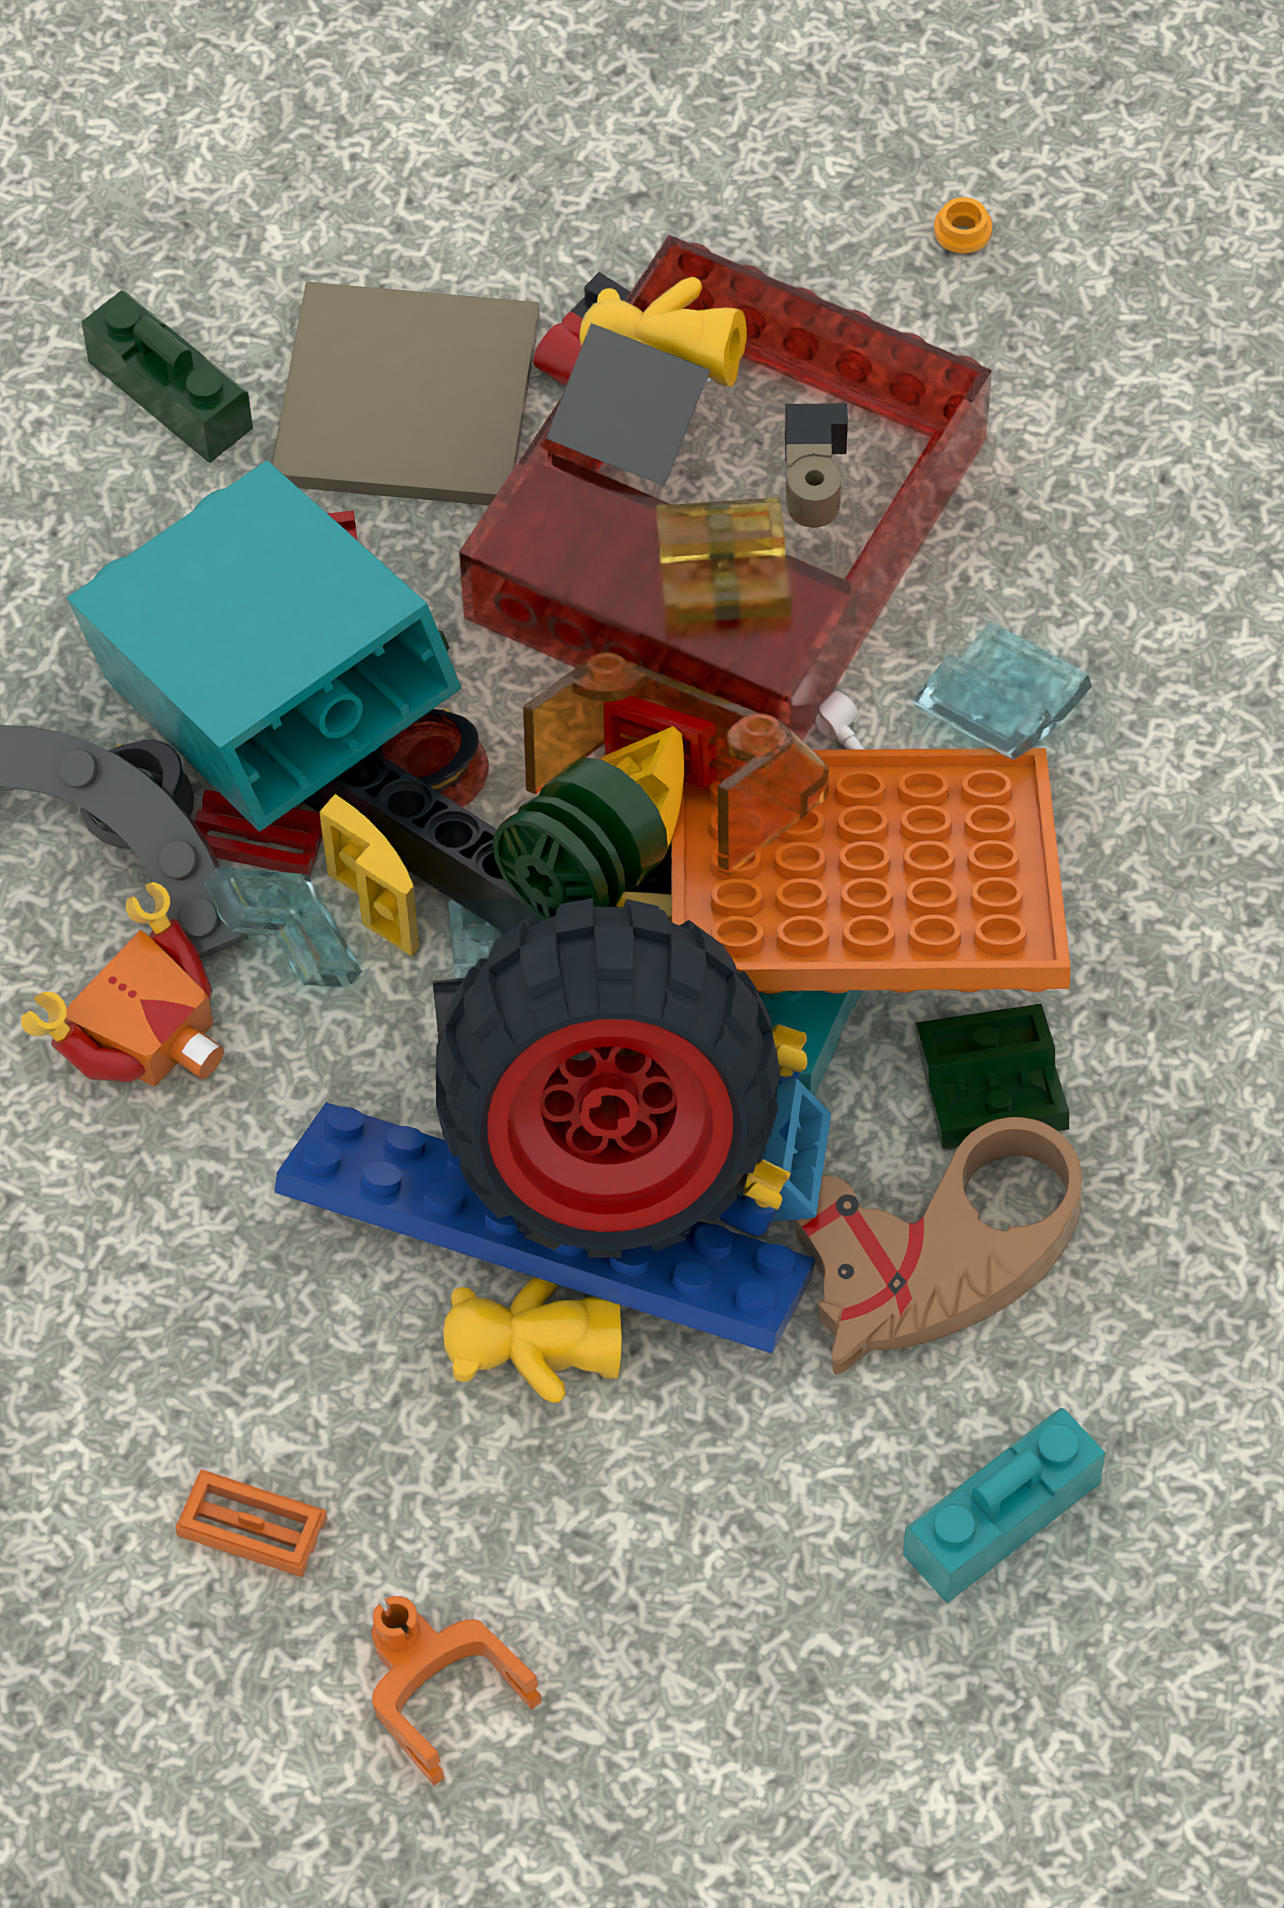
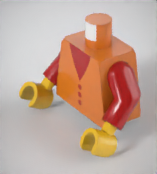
(140, 1010)

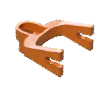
(422, 1654)

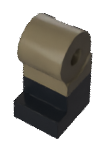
(812, 477)

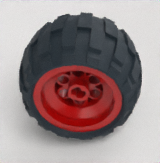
(612, 1143)

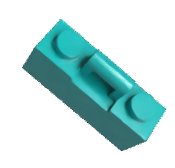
(1004, 1504)

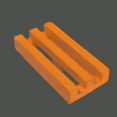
(242, 1546)

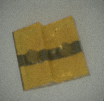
(723, 560)

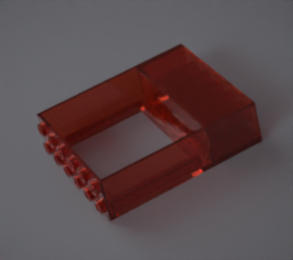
(575, 555)

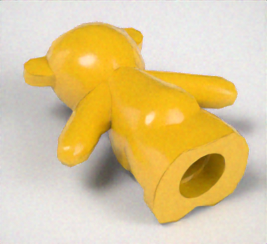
(703, 337)
(534, 1336)

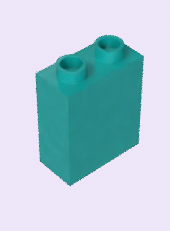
(265, 643)

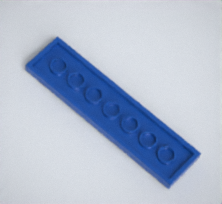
(417, 1189)

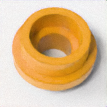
(963, 212)

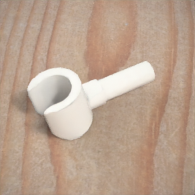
(834, 718)

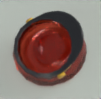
(442, 753)

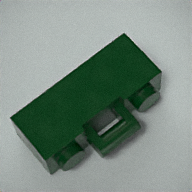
(167, 376)

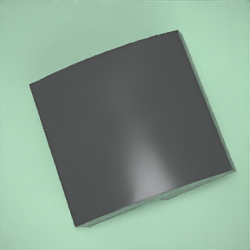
(627, 404)

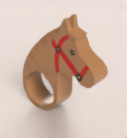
(926, 1279)

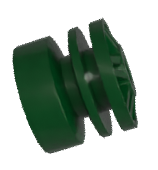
(580, 839)

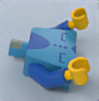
(792, 1166)

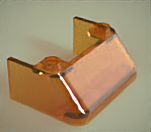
(762, 765)

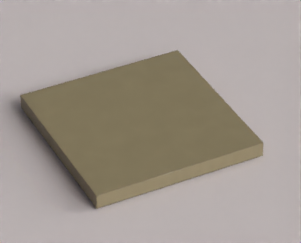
(406, 393)

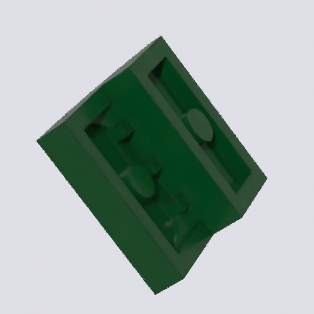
(991, 1070)

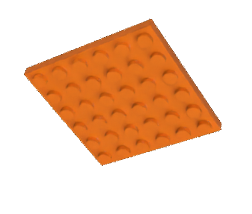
(897, 882)

